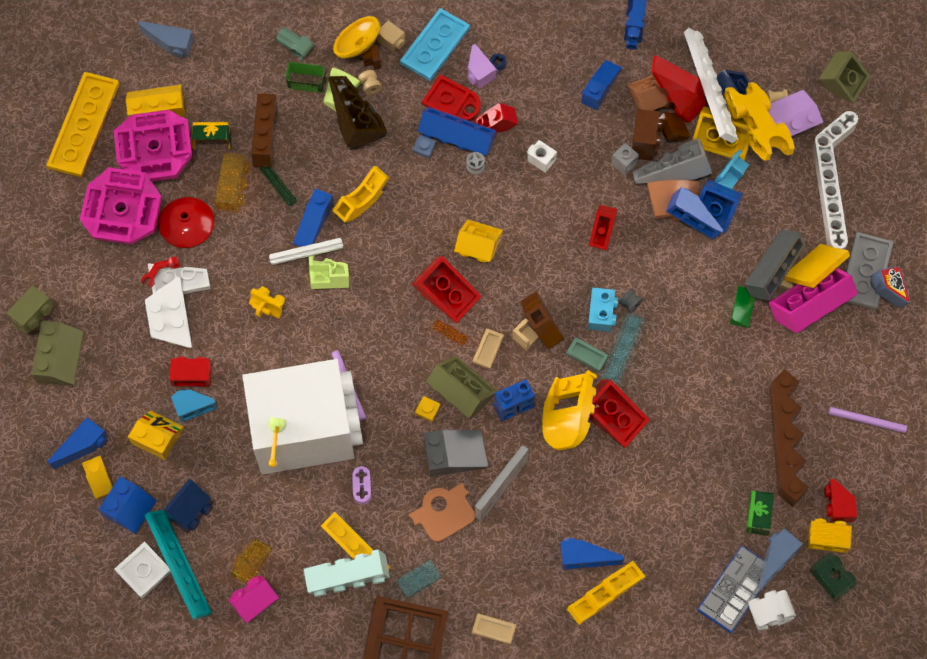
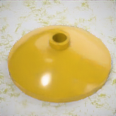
(357, 37)

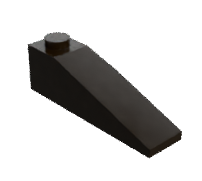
(356, 119)

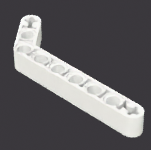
(829, 169)

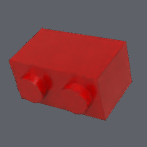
(190, 372)

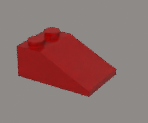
(446, 289)
(616, 413)

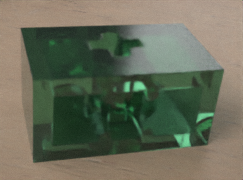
(835, 586)

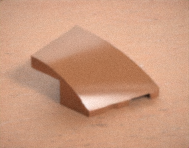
(662, 191)

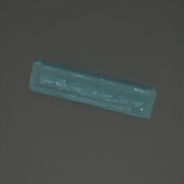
(623, 348)

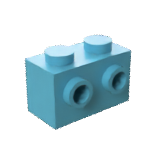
(601, 309)

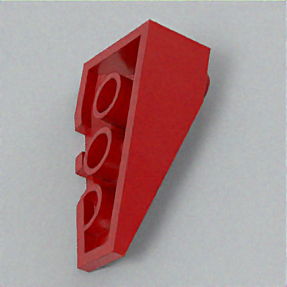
(682, 88)

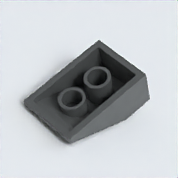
(454, 451)

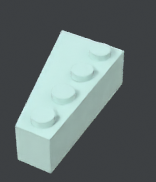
(347, 573)

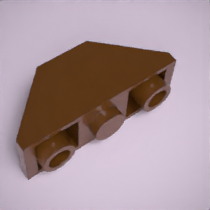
(541, 320)

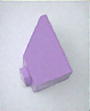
(480, 68)

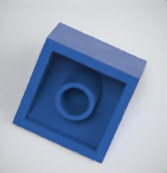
(720, 202)
(127, 505)

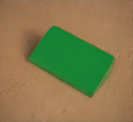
(742, 308)

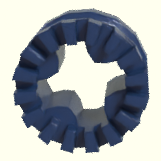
(501, 58)

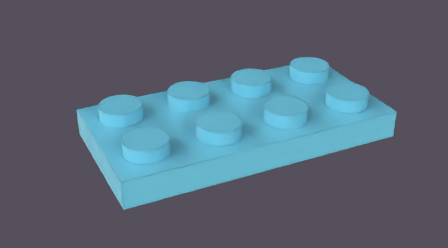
(435, 44)

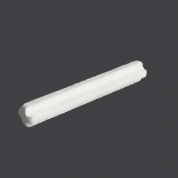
(306, 251)

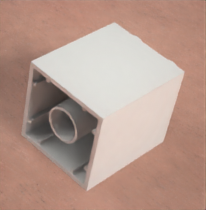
(317, 410)

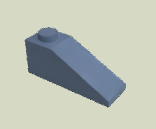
(172, 39)
(778, 554)

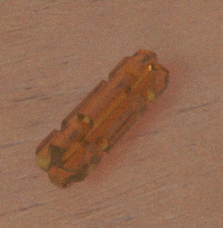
(450, 332)

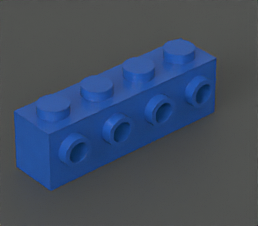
(456, 131)

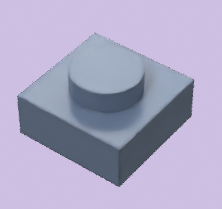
(424, 146)

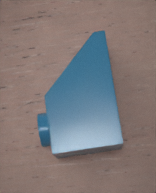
(192, 404)

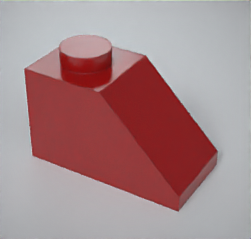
(603, 227)

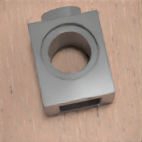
(625, 159)

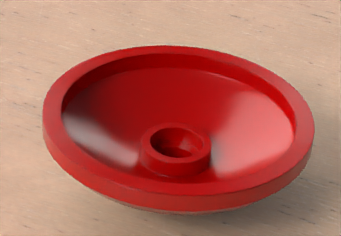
(188, 231)

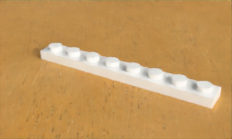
(710, 85)

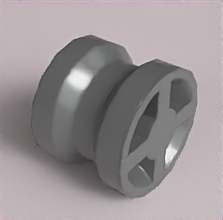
(631, 301)

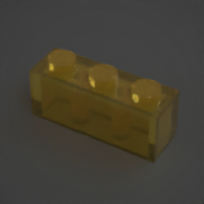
(232, 182)

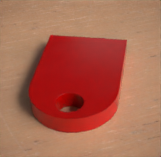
(452, 98)

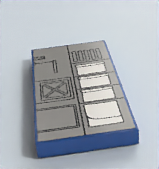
(733, 590)

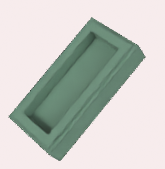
(587, 354)

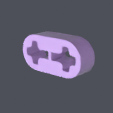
(357, 485)

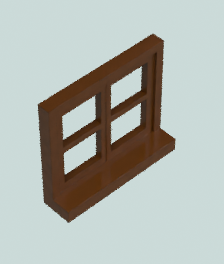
(377, 622)

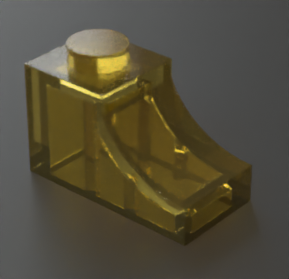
(250, 560)

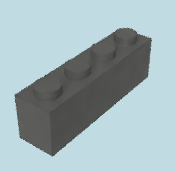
(775, 264)

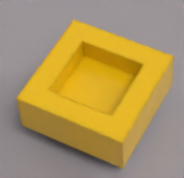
(427, 409)

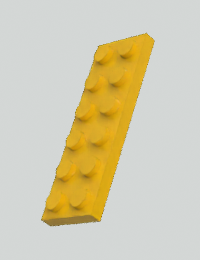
(83, 124)

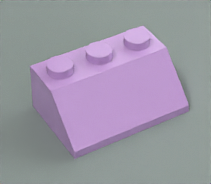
(796, 111)

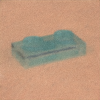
(418, 579)

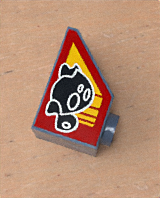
(891, 286)

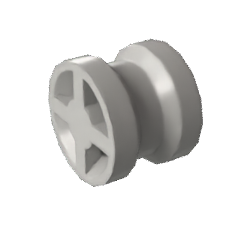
(475, 158)

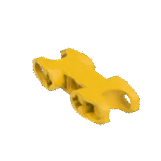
(762, 131)

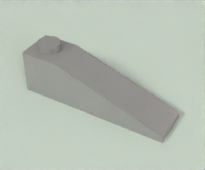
(684, 164)

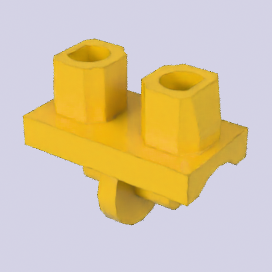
(265, 304)

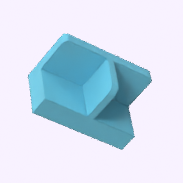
(732, 171)

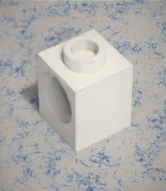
(545, 162)

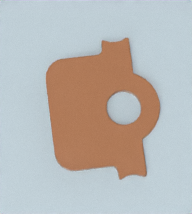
(444, 523)

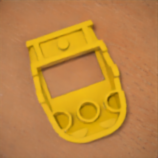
(570, 425)

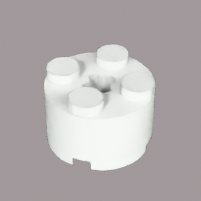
(772, 610)

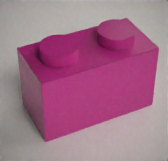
(252, 598)

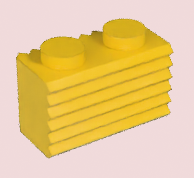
(829, 536)

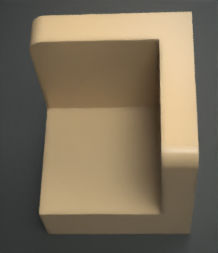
(525, 335)

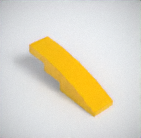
(606, 592)

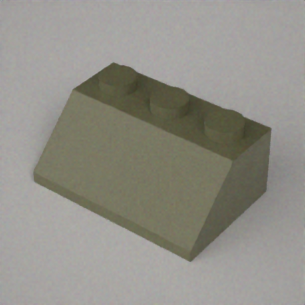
(57, 353)
(461, 386)

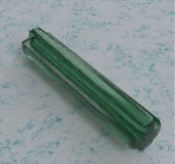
(278, 185)

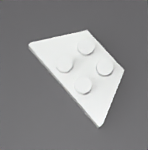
(168, 315)

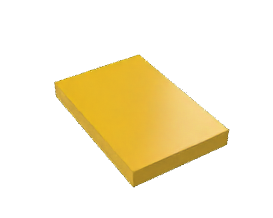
(817, 265)

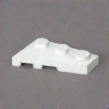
(191, 278)

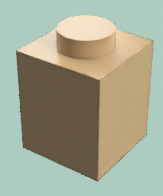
(391, 36)

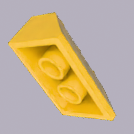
(156, 100)
(712, 142)

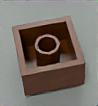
(646, 134)

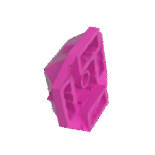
(154, 129)
(119, 190)

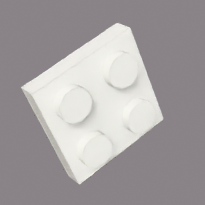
(143, 570)

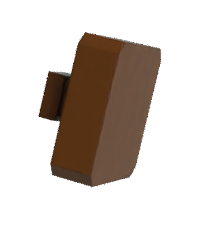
(673, 127)

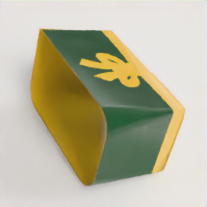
(210, 130)

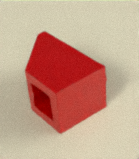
(498, 118)
(841, 503)

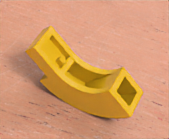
(368, 192)

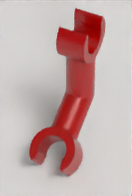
(172, 263)

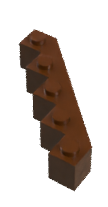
(786, 438)

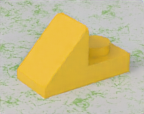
(97, 477)

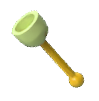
(276, 425)

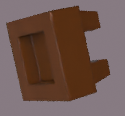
(372, 58)

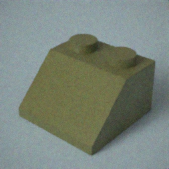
(844, 76)
(29, 310)

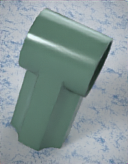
(297, 45)

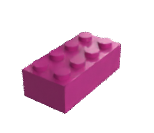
(806, 305)

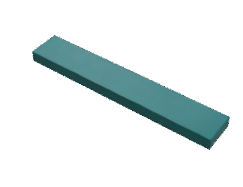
(178, 564)

